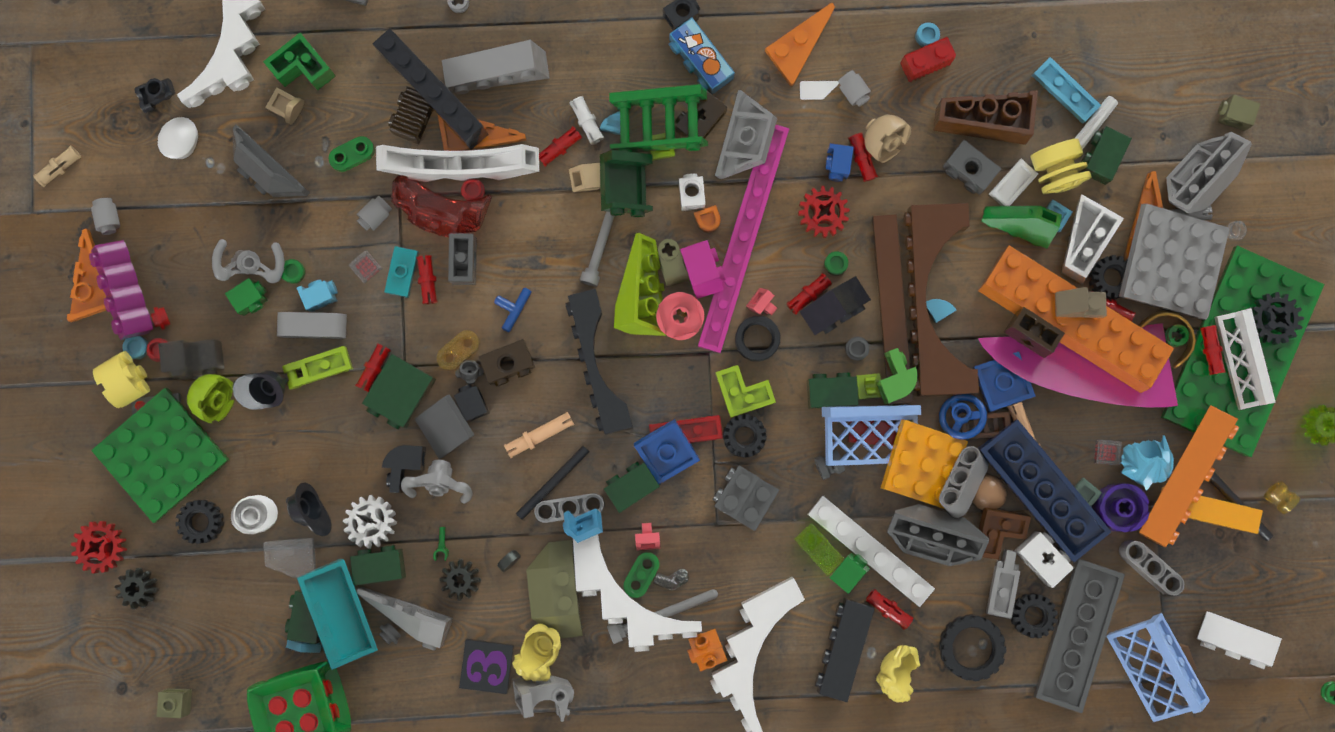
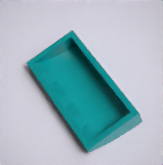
(337, 613)

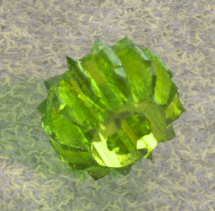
(1316, 429)

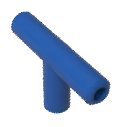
(514, 309)

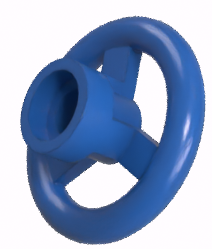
(958, 408)

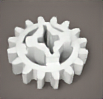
(371, 511)

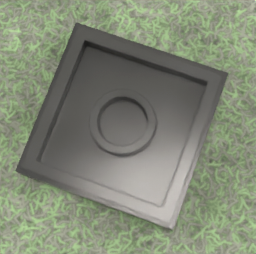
(444, 426)

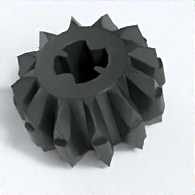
(468, 578)
(133, 597)

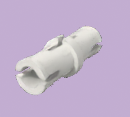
(586, 120)

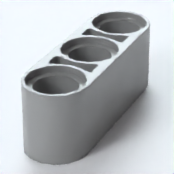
(311, 325)
(963, 482)
(557, 507)
(1162, 570)

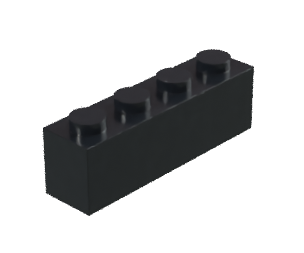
(845, 649)

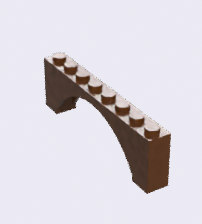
(937, 369)

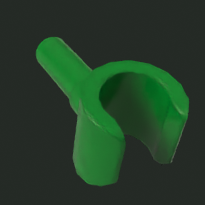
(441, 545)

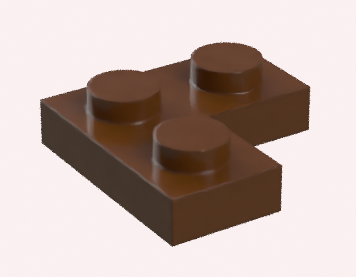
(1001, 524)

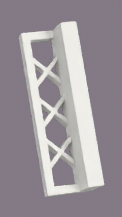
(1253, 357)

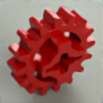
(831, 218)
(88, 544)

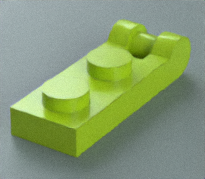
(318, 367)

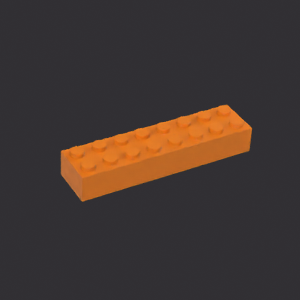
(1107, 342)

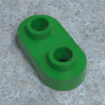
(352, 156)
(641, 574)

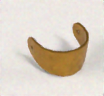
(1191, 343)

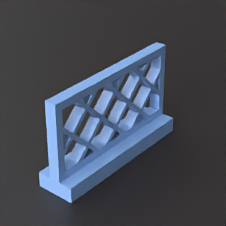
(864, 414)
(1176, 663)

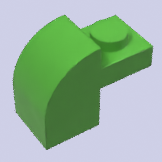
(901, 382)

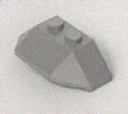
(1206, 172)

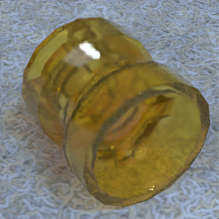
(1282, 497)

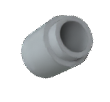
(854, 88)
(373, 213)
(105, 216)

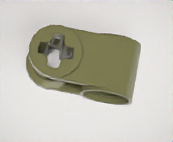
(672, 267)

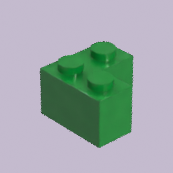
(298, 58)

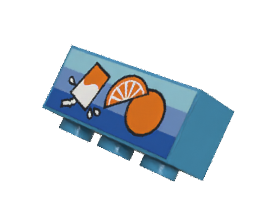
(701, 56)

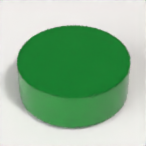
(836, 263)
(293, 271)

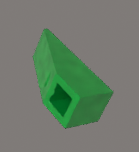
(1027, 222)

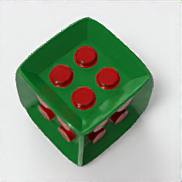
(300, 701)

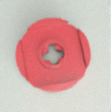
(692, 321)

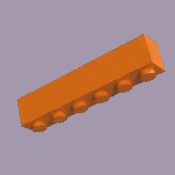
(1188, 476)

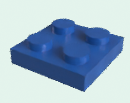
(1001, 386)
(666, 451)

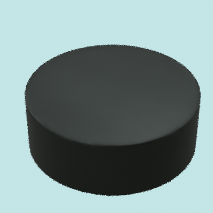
(508, 560)

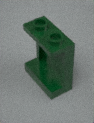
(624, 183)
(397, 392)

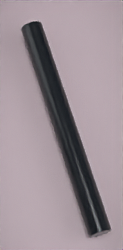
(552, 483)
(1233, 498)

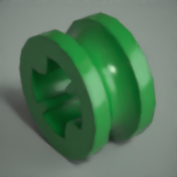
(1183, 330)
(1325, 692)

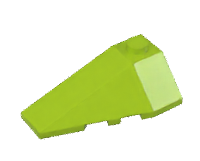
(640, 290)

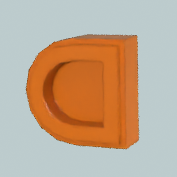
(708, 219)

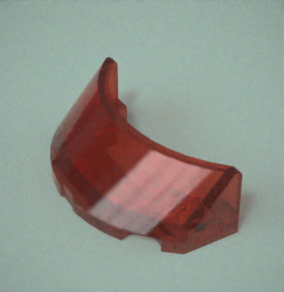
(435, 212)

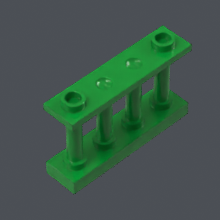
(668, 97)

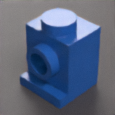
(839, 162)

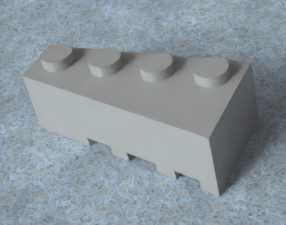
(496, 67)

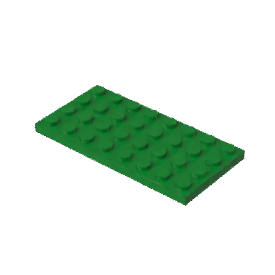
(1242, 282)

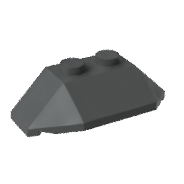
(262, 168)
(936, 535)

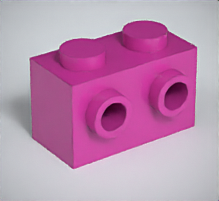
(702, 269)

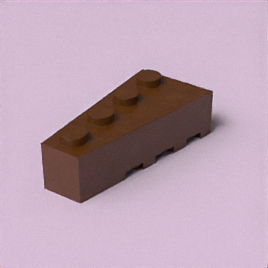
(989, 117)

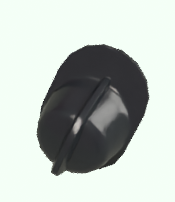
(260, 390)
(307, 510)

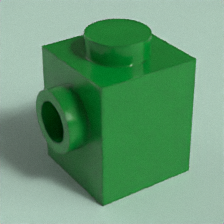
(247, 296)
(850, 572)

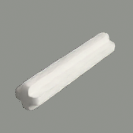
(1096, 121)

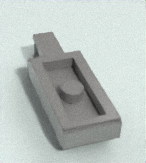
(1004, 586)

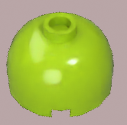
(210, 397)

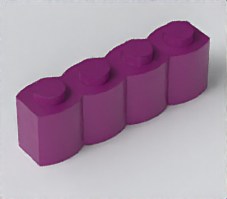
(121, 289)

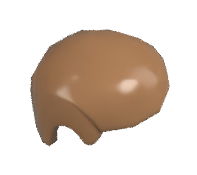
(991, 493)

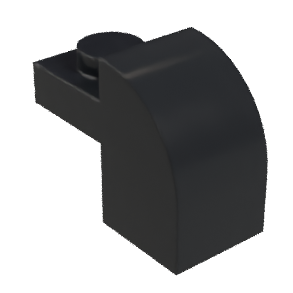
(398, 460)

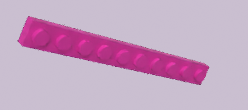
(742, 244)

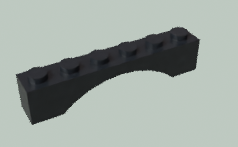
(430, 88)
(587, 314)

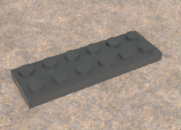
(1079, 635)

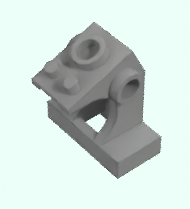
(531, 692)

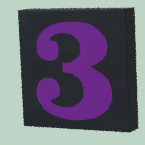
(486, 666)

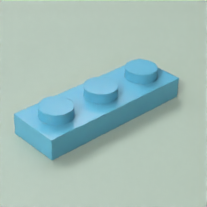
(1066, 90)

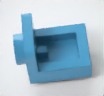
(583, 526)

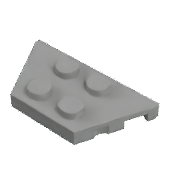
(746, 137)

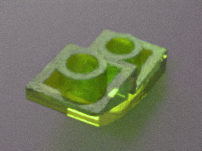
(819, 549)

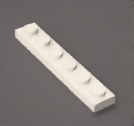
(871, 550)

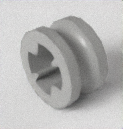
(458, 8)

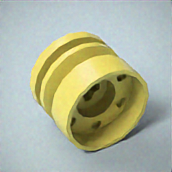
(1060, 166)

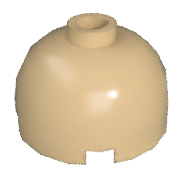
(885, 136)

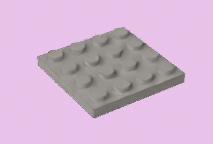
(1174, 261)

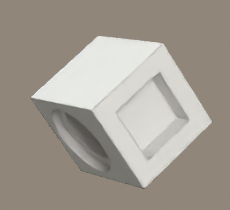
(688, 202)

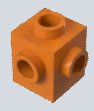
(706, 650)

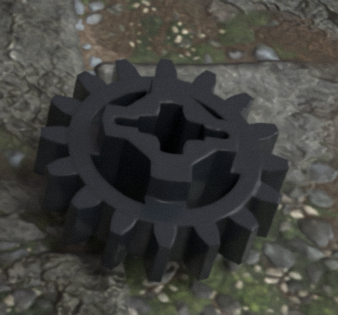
(1286, 319)

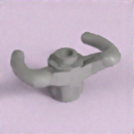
(247, 263)
(437, 482)

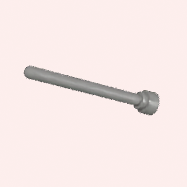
(590, 276)
(619, 631)

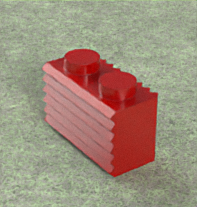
(928, 59)

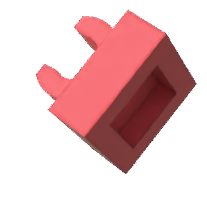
(761, 302)
(647, 539)

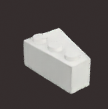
(1089, 236)
(1238, 640)

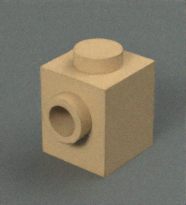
(585, 177)

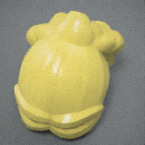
(537, 653)
(896, 672)

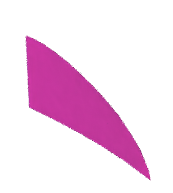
(1078, 377)

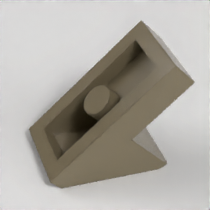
(1080, 303)

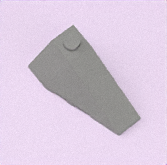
(417, 621)

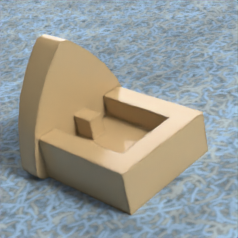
(285, 105)

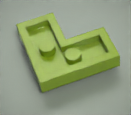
(741, 398)

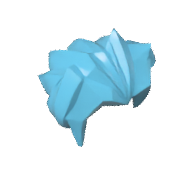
(1148, 462)

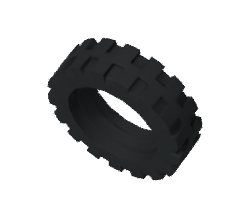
(996, 657)

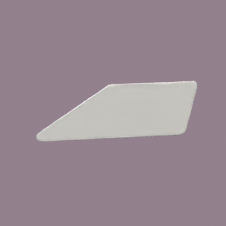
(816, 89)

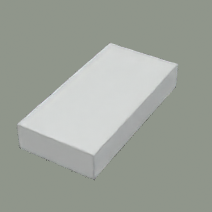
(1013, 183)

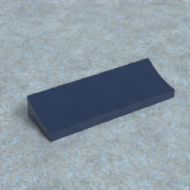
(1044, 490)

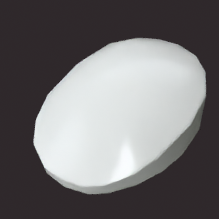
(178, 138)
(254, 514)

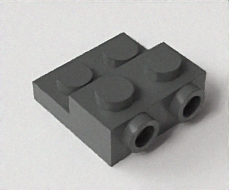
(745, 497)

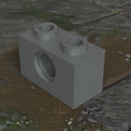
(968, 155)
(462, 259)

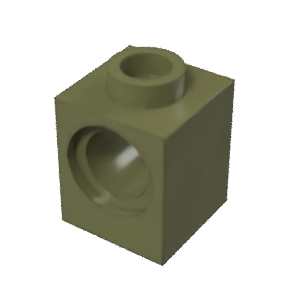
(1238, 112)
(174, 703)

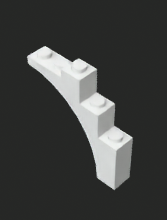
(226, 65)
(458, 165)
(593, 576)
(737, 677)

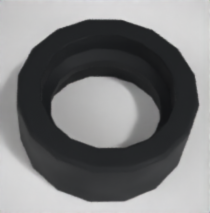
(757, 320)

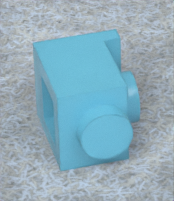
(318, 294)

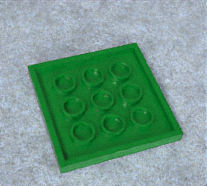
(160, 455)

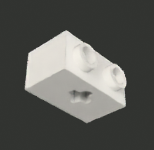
(1031, 553)

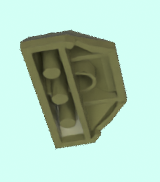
(554, 589)

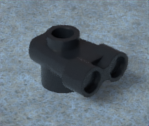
(154, 93)

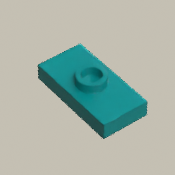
(401, 272)

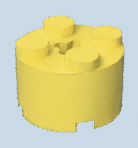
(121, 380)

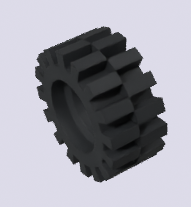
(1099, 270)
(744, 421)
(185, 521)
(1045, 624)

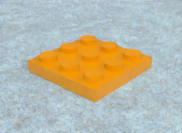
(921, 462)

